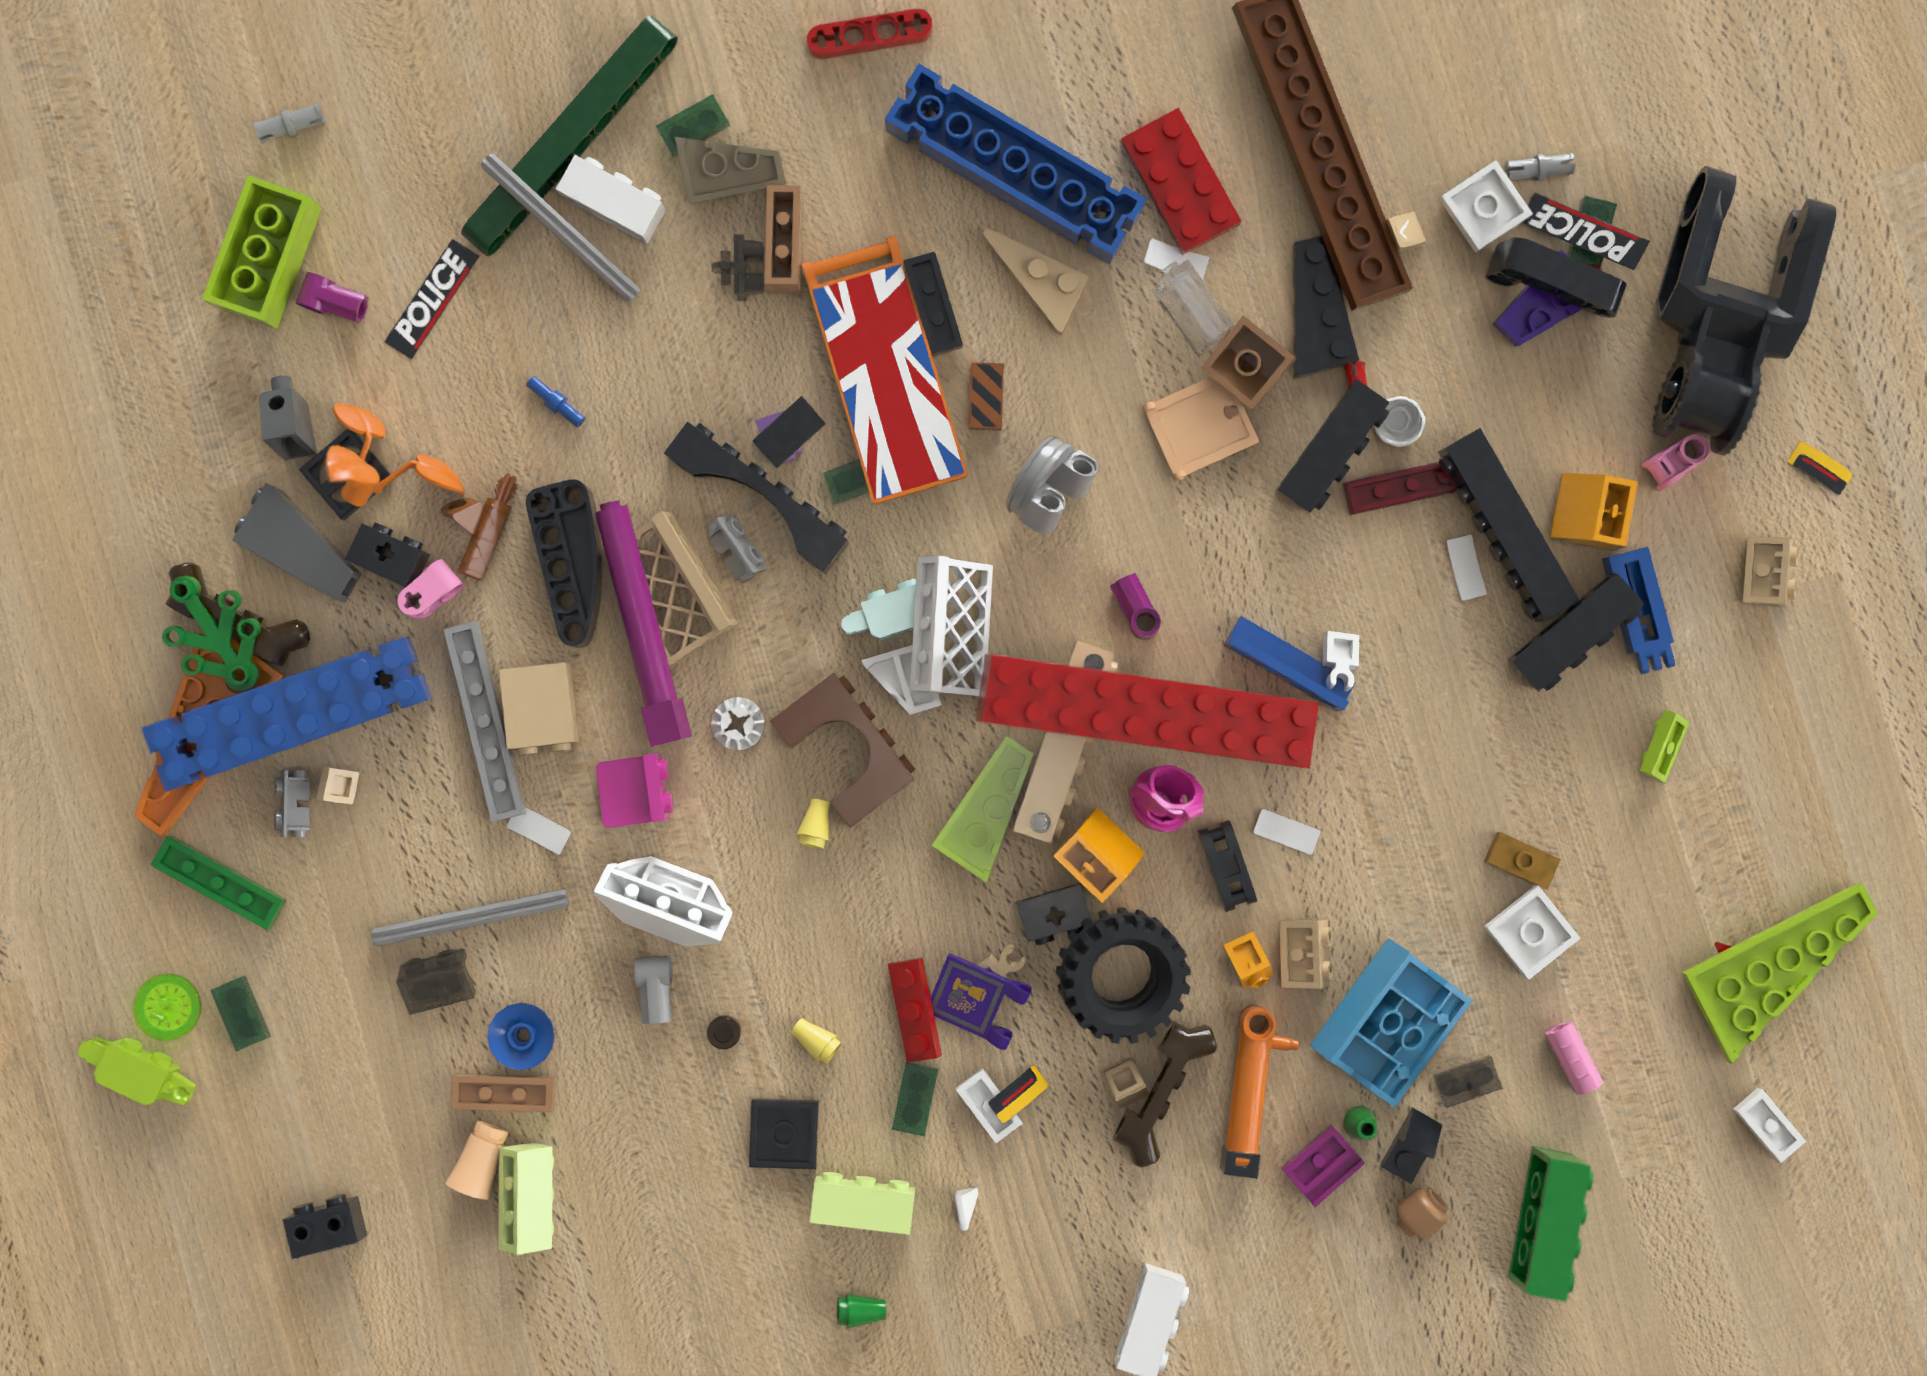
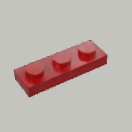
(914, 1010)

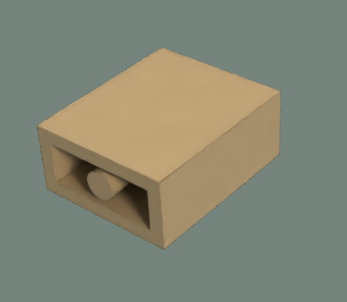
(539, 707)

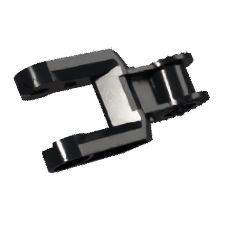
(1728, 327)

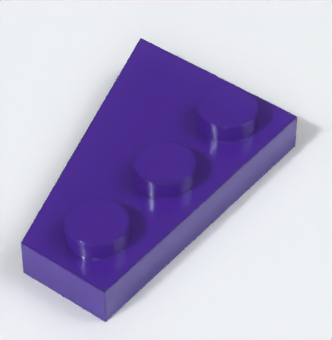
(1532, 314)

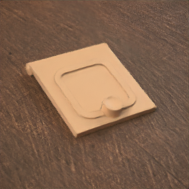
(1197, 428)

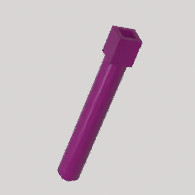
(663, 711)

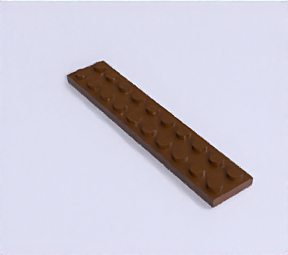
(1322, 150)

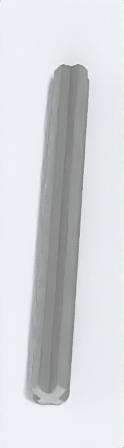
(560, 227)
(469, 917)

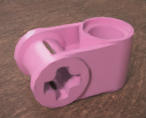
(1672, 463)
(433, 588)

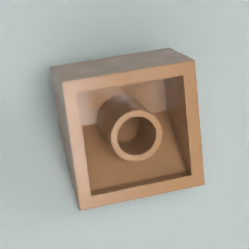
(1248, 363)

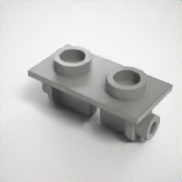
(729, 534)
(292, 817)

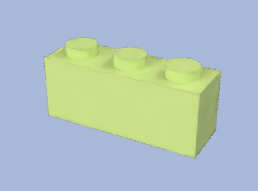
(525, 1198)
(862, 1203)

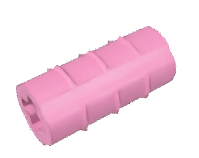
(1574, 1058)

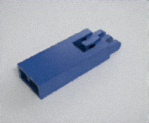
(1639, 573)

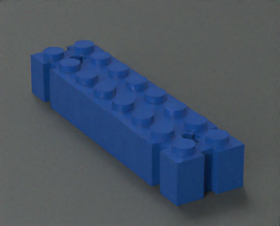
(1014, 164)
(286, 713)

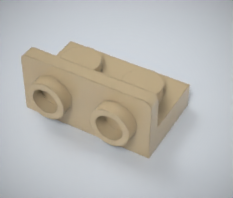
(1769, 571)
(1305, 954)

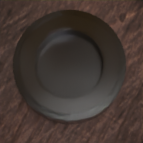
(724, 1032)

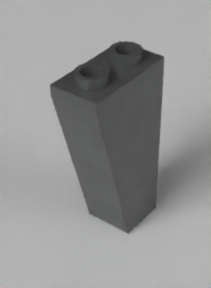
(294, 543)

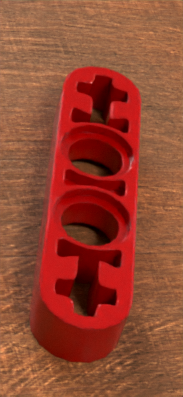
(870, 39)

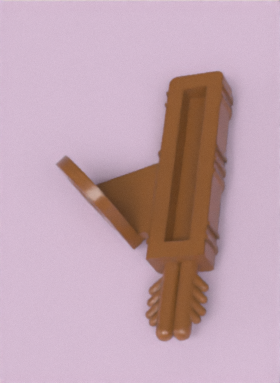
(483, 524)

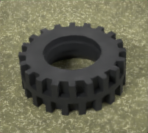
(1147, 1007)

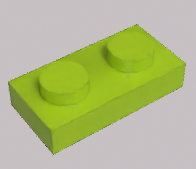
(1665, 744)

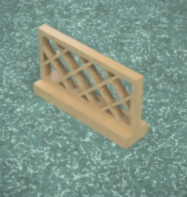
(696, 579)

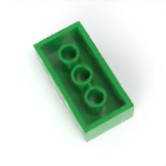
(1550, 1224)

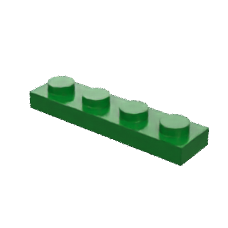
(218, 882)

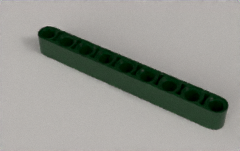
(572, 132)

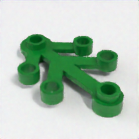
(216, 637)

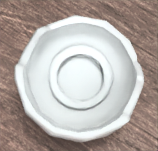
(1403, 423)

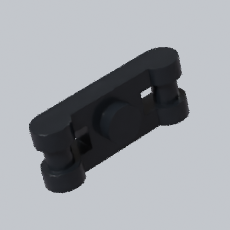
(1227, 866)

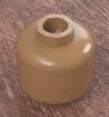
(1422, 1213)

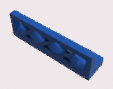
(1286, 663)

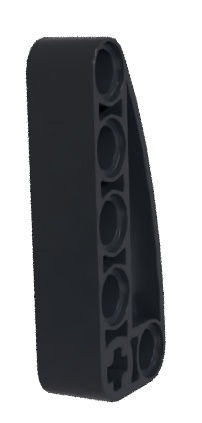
(580, 548)

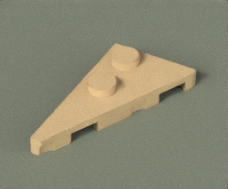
(1048, 282)

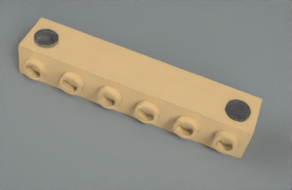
(1057, 763)

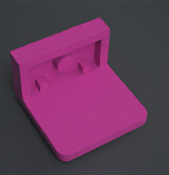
(634, 790)

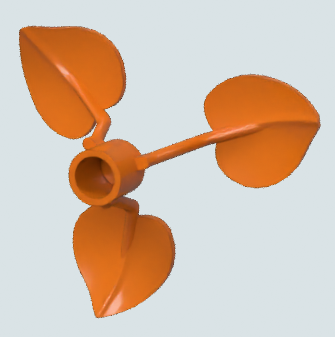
(362, 478)

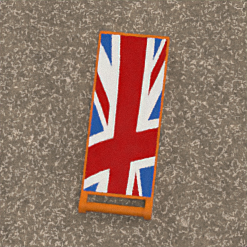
(886, 374)

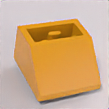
(1593, 510)
(1099, 855)

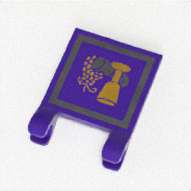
(971, 997)

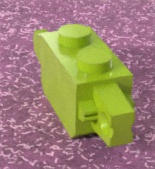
(136, 1072)

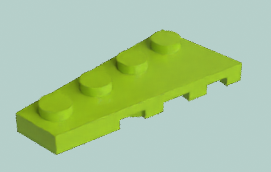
(981, 819)

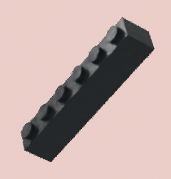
(1508, 526)

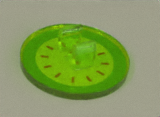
(167, 1007)

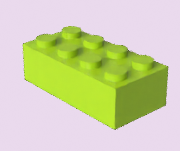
(262, 252)

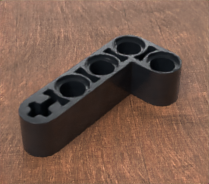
(1556, 275)

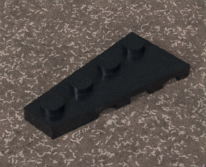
(1320, 317)

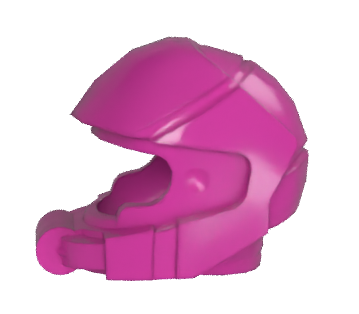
(1154, 809)

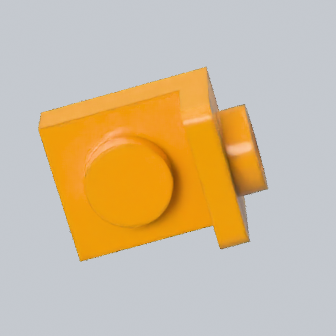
(1249, 961)

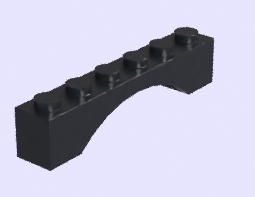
(703, 457)

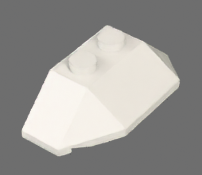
(665, 901)

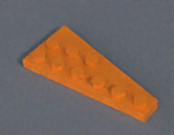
(162, 809)

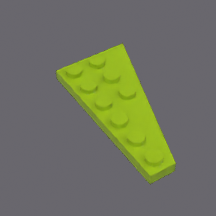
(1767, 972)

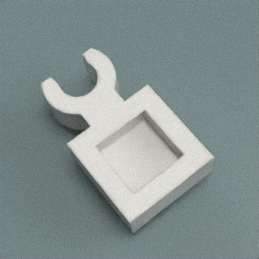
(1341, 654)

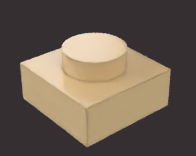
(338, 785)

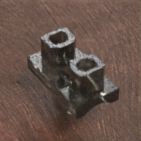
(744, 252)
(1467, 1081)

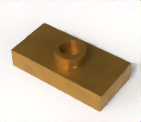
(1522, 860)

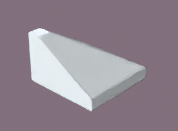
(965, 1203)

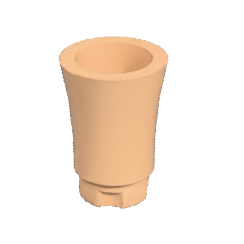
(478, 1161)

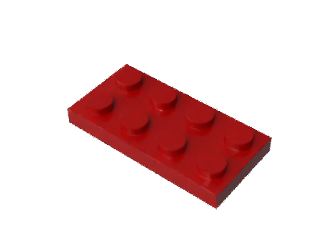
(1180, 181)

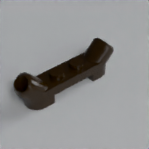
(271, 644)
(1136, 1129)

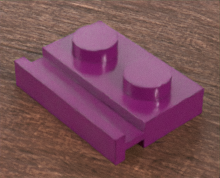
(1323, 1165)

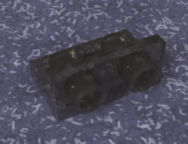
(435, 981)

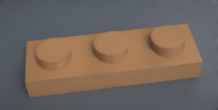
(503, 1093)

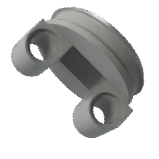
(1048, 468)

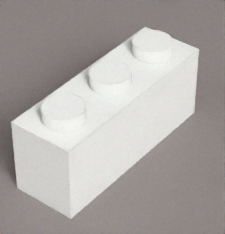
(611, 198)
(1151, 1321)

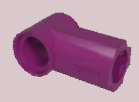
(325, 296)
(1134, 604)

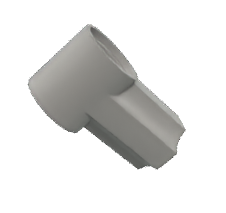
(654, 979)

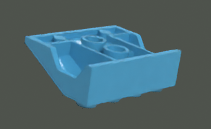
(1391, 1022)

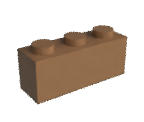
(783, 239)

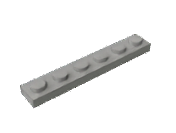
(484, 721)

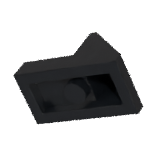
(1412, 1145)

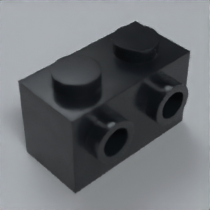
(325, 1226)

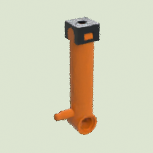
(1241, 1148)

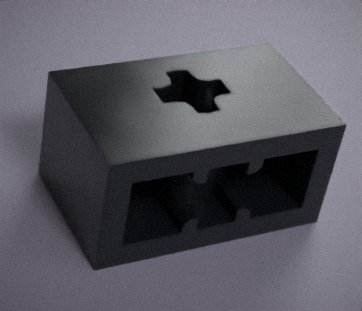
(370, 546)
(1035, 908)

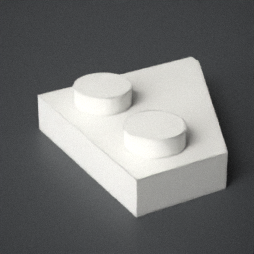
(894, 674)

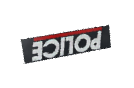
(1586, 231)
(432, 298)

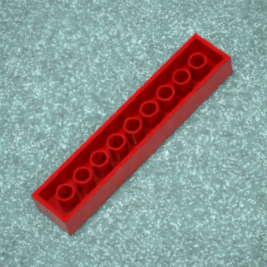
(1146, 711)

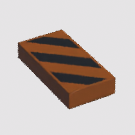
(986, 396)

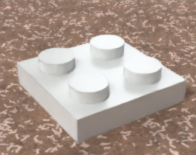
(1485, 206)
(1532, 932)

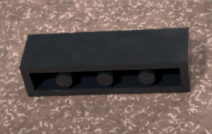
(1333, 445)
(1577, 631)

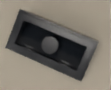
(789, 432)

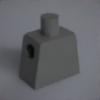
(286, 420)

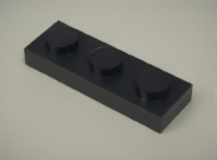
(933, 303)

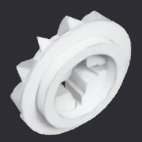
(741, 708)

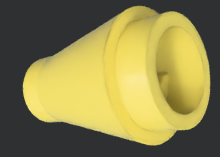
(815, 825)
(817, 1041)

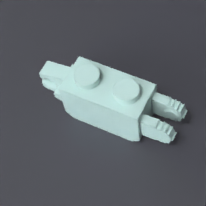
(885, 613)

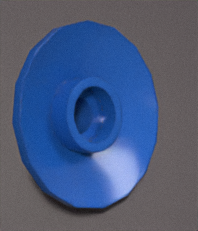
(507, 1045)

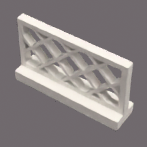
(932, 625)

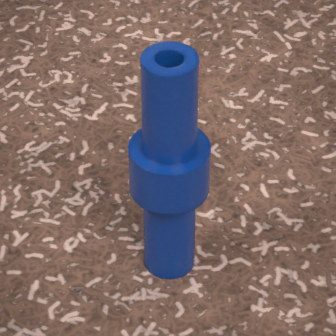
(555, 401)

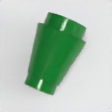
(1356, 1118)
(859, 1310)

